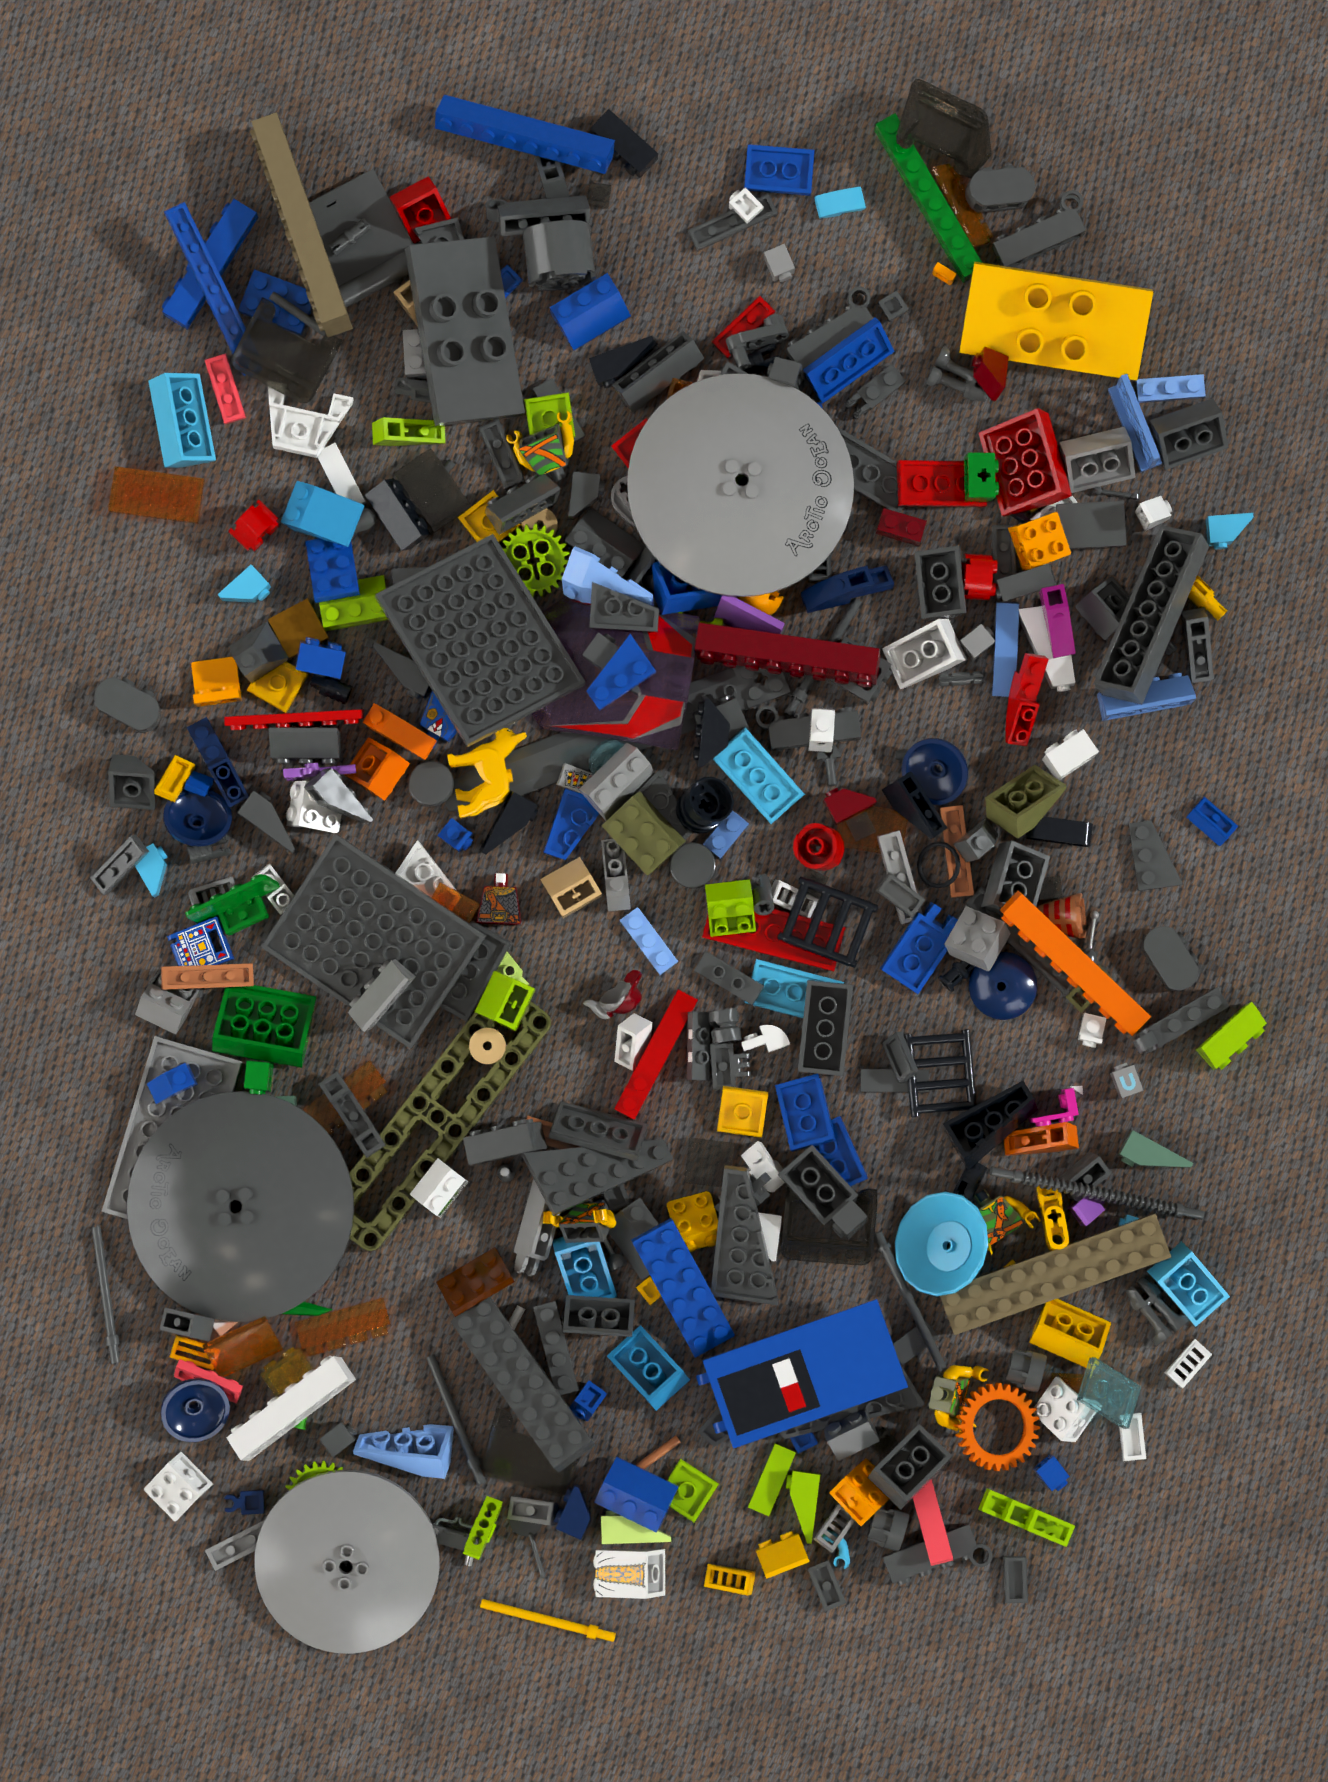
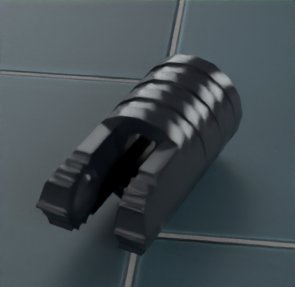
(757, 361)
(970, 1181)

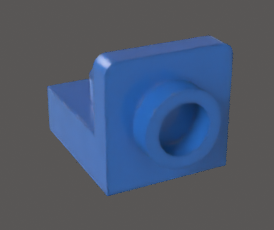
(456, 835)
(587, 1401)

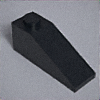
(618, 362)
(913, 804)
(512, 817)

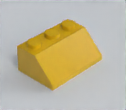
(1070, 1332)

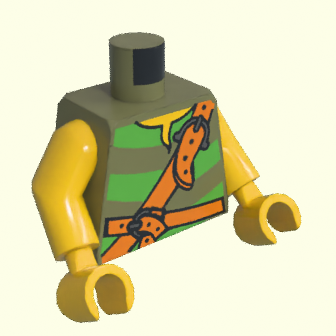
(1002, 1215)
(949, 1393)

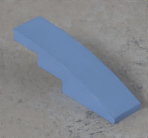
(1005, 647)

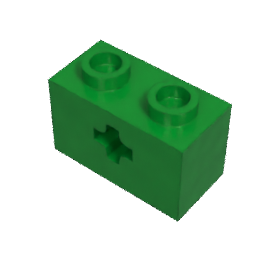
(974, 488)
(258, 1077)

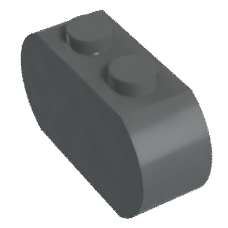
(1000, 189)
(128, 704)
(1170, 958)

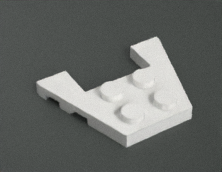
(304, 430)

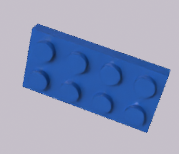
(848, 360)

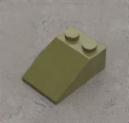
(1023, 801)

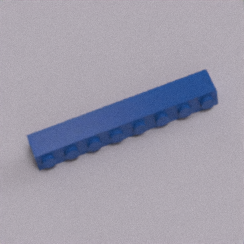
(524, 134)

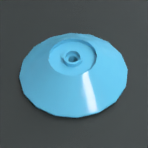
(924, 1241)

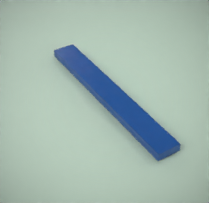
(206, 274)

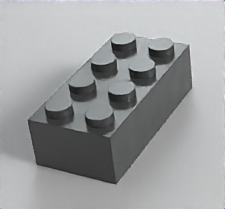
(825, 1027)

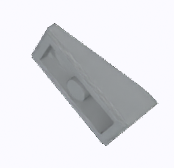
(532, 1511)

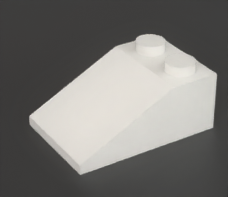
(924, 653)

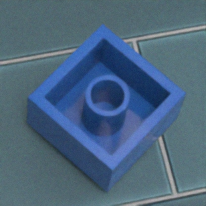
(320, 658)

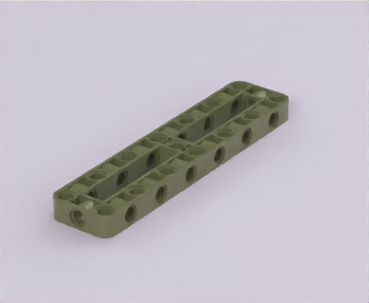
(444, 1145)

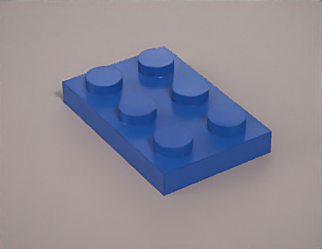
(779, 170)
(263, 286)
(331, 570)
(805, 1112)

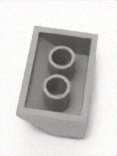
(1098, 459)
(617, 780)
(380, 994)

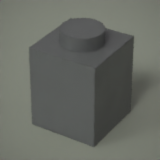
(339, 1438)

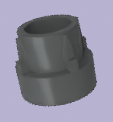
(1026, 1369)
(888, 1528)

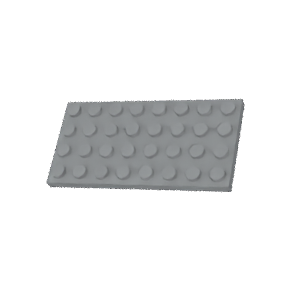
(214, 1076)

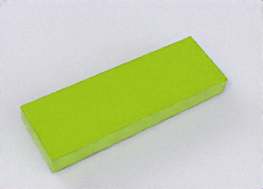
(771, 1479)

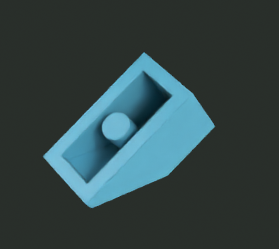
(1224, 529)
(246, 587)
(153, 868)

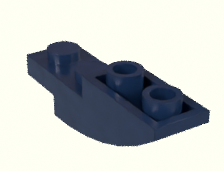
(846, 585)
(218, 762)

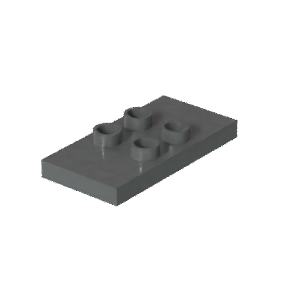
(464, 331)

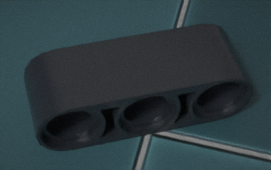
(1062, 832)

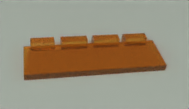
(955, 193)
(362, 1083)
(347, 1322)

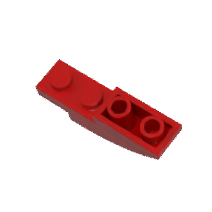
(1022, 699)

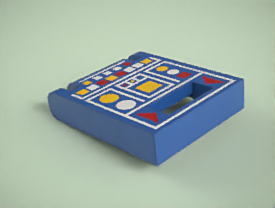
(196, 947)

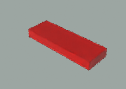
(749, 319)

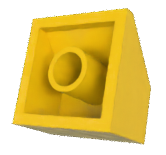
(782, 1554)

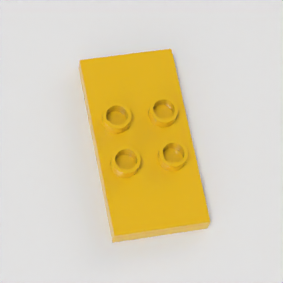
(1056, 320)

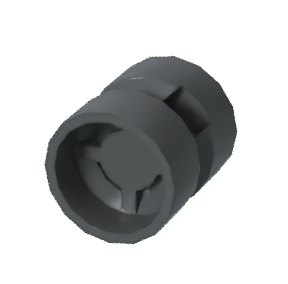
(724, 1026)

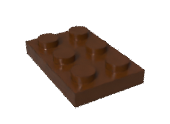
(475, 1281)

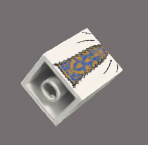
(629, 1573)

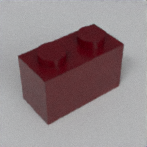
(901, 527)

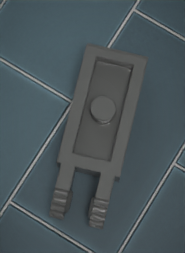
(877, 390)

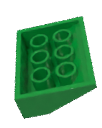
(264, 1024)

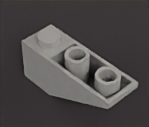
(615, 876)

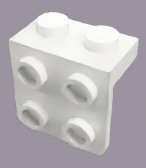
(307, 813)

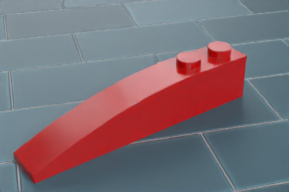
(655, 1055)

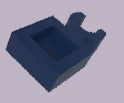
(250, 1502)

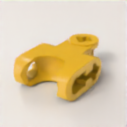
(1050, 1205)

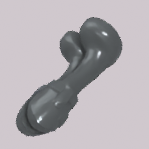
(967, 388)
(1143, 1305)

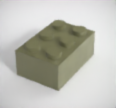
(643, 833)

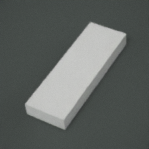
(339, 474)

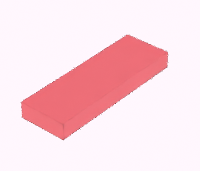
(225, 389)

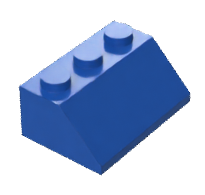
(590, 311)
(678, 596)
(636, 1494)

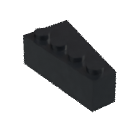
(989, 1123)

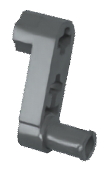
(773, 332)

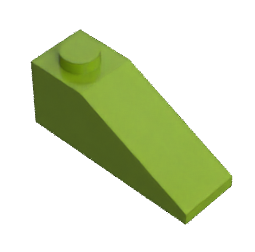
(406, 432)
(804, 1496)

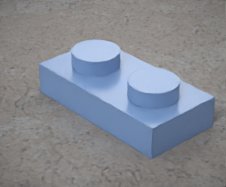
(725, 834)

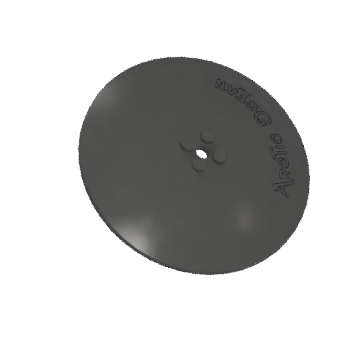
(291, 1197)

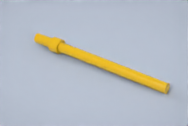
(591, 1631)

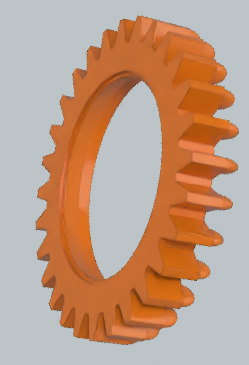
(973, 1405)

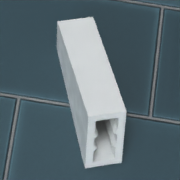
(1059, 670)

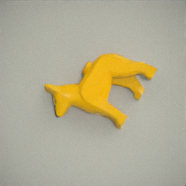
(491, 766)

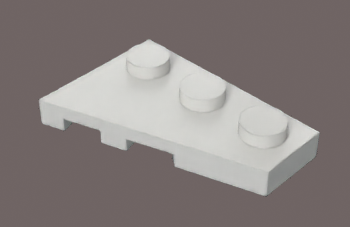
(422, 870)

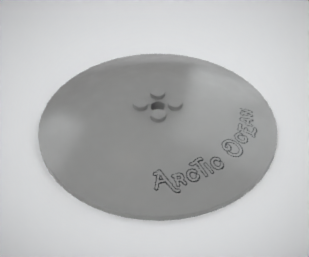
(731, 534)

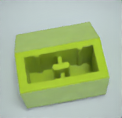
(730, 908)
(505, 1000)

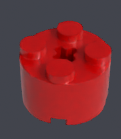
(254, 526)
(978, 576)
(810, 838)

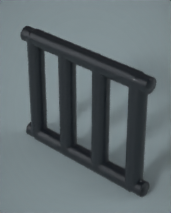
(827, 892)
(968, 1081)

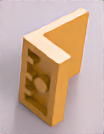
(1039, 541)
(216, 682)
(859, 1494)

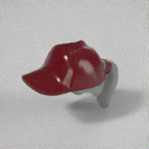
(620, 999)

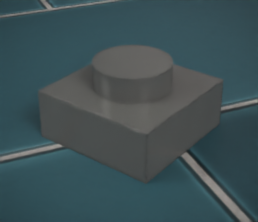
(893, 306)

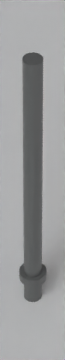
(884, 1247)

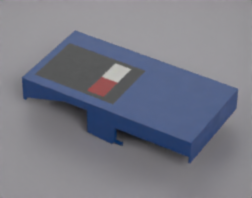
(804, 1374)

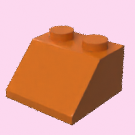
(377, 768)

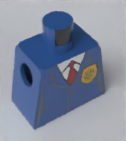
(437, 721)

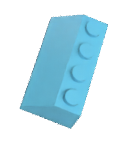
(181, 419)

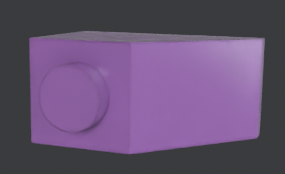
(1086, 1210)

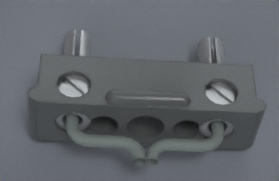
(453, 1536)

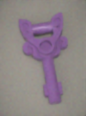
(313, 769)

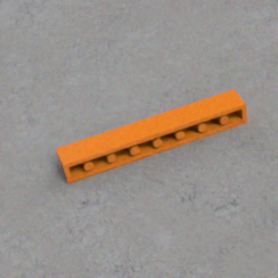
(1075, 963)

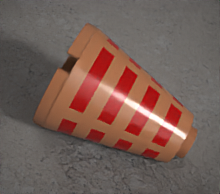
(1067, 914)

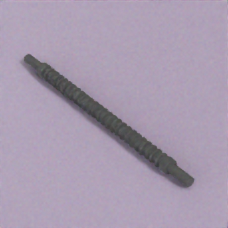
(1017, 1176)

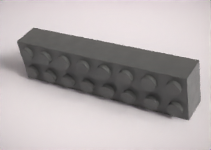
(1151, 614)
(523, 1384)

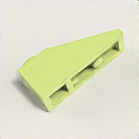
(620, 1530)

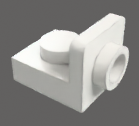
(745, 204)
(1092, 1030)

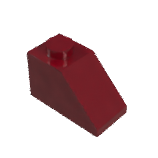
(990, 371)
(846, 804)

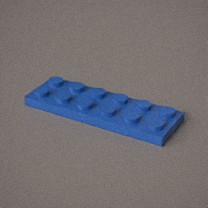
(683, 1287)

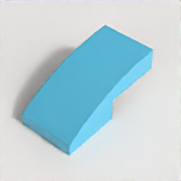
(839, 202)

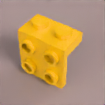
(695, 1220)

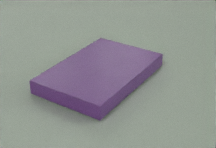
(744, 616)

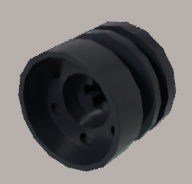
(704, 805)

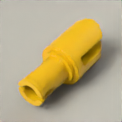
(1203, 596)

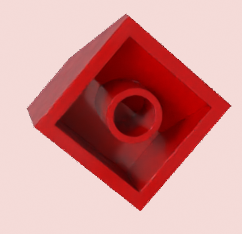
(419, 206)

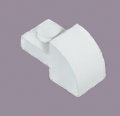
(771, 1036)
(760, 1162)

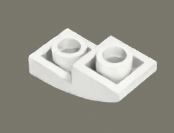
(281, 897)

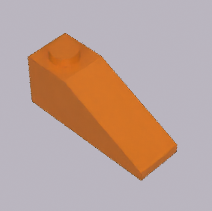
(399, 731)
(1042, 1139)

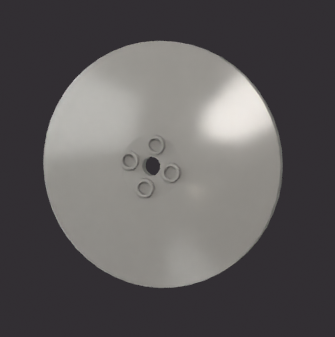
(354, 1520)

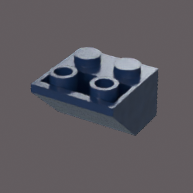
(575, 1515)

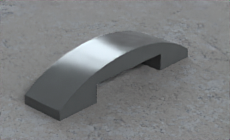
(352, 1114)

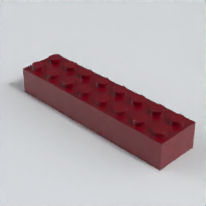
(787, 654)

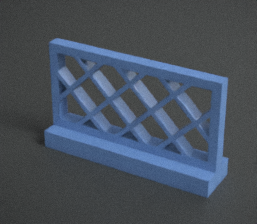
(1135, 424)

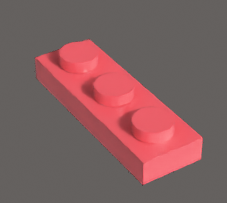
(188, 1370)

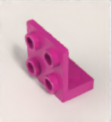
(1067, 1101)

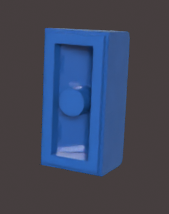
(1212, 821)

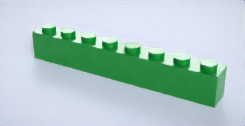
(929, 199)

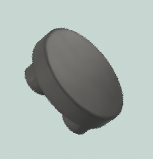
(431, 783)
(692, 865)

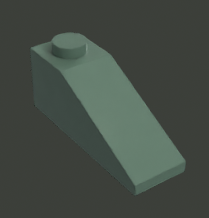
(1145, 1152)

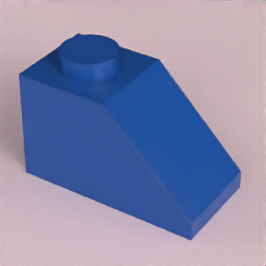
(172, 1083)
(1051, 1473)

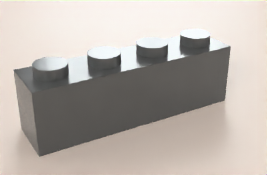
(657, 371)
(556, 1348)

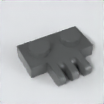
(726, 1065)

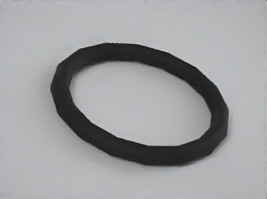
(919, 866)

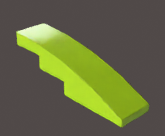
(1026, 1517)

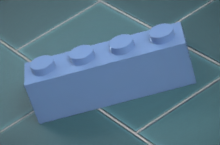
(1162, 695)

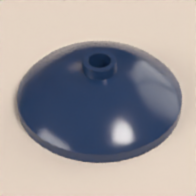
(938, 785)
(191, 809)
(1019, 990)
(199, 1420)

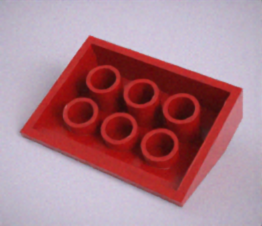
(1028, 461)

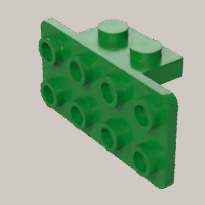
(237, 907)

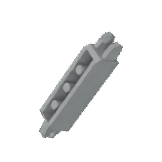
(533, 1237)

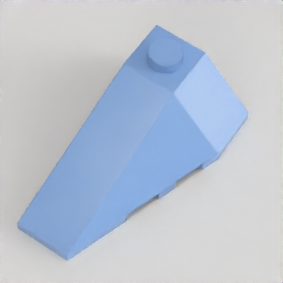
(585, 568)
(418, 1451)

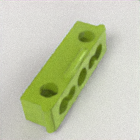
(485, 1534)

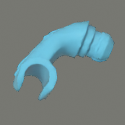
(843, 1550)

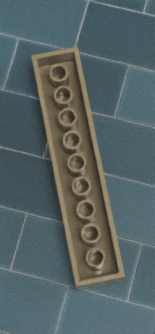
(300, 225)
(1056, 1273)

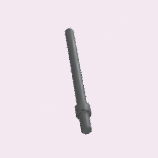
(800, 694)
(112, 1339)
(472, 1461)

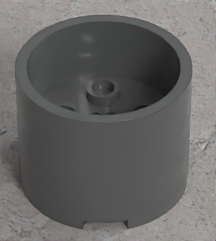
(559, 255)

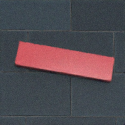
(932, 1525)

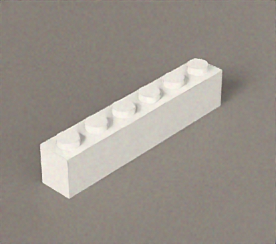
(290, 1408)

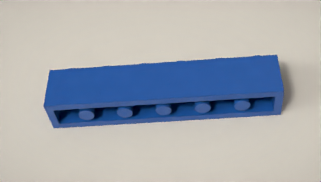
(222, 245)

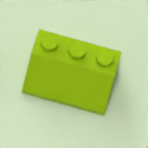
(355, 609)
(1232, 1036)

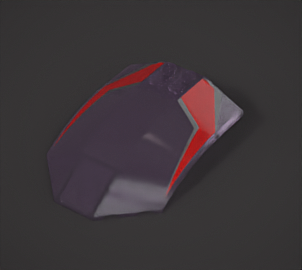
(649, 719)

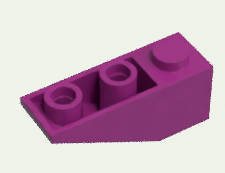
(1057, 620)

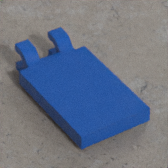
(919, 949)

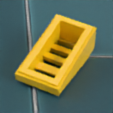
(747, 1590)

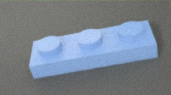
(1170, 388)
(648, 941)

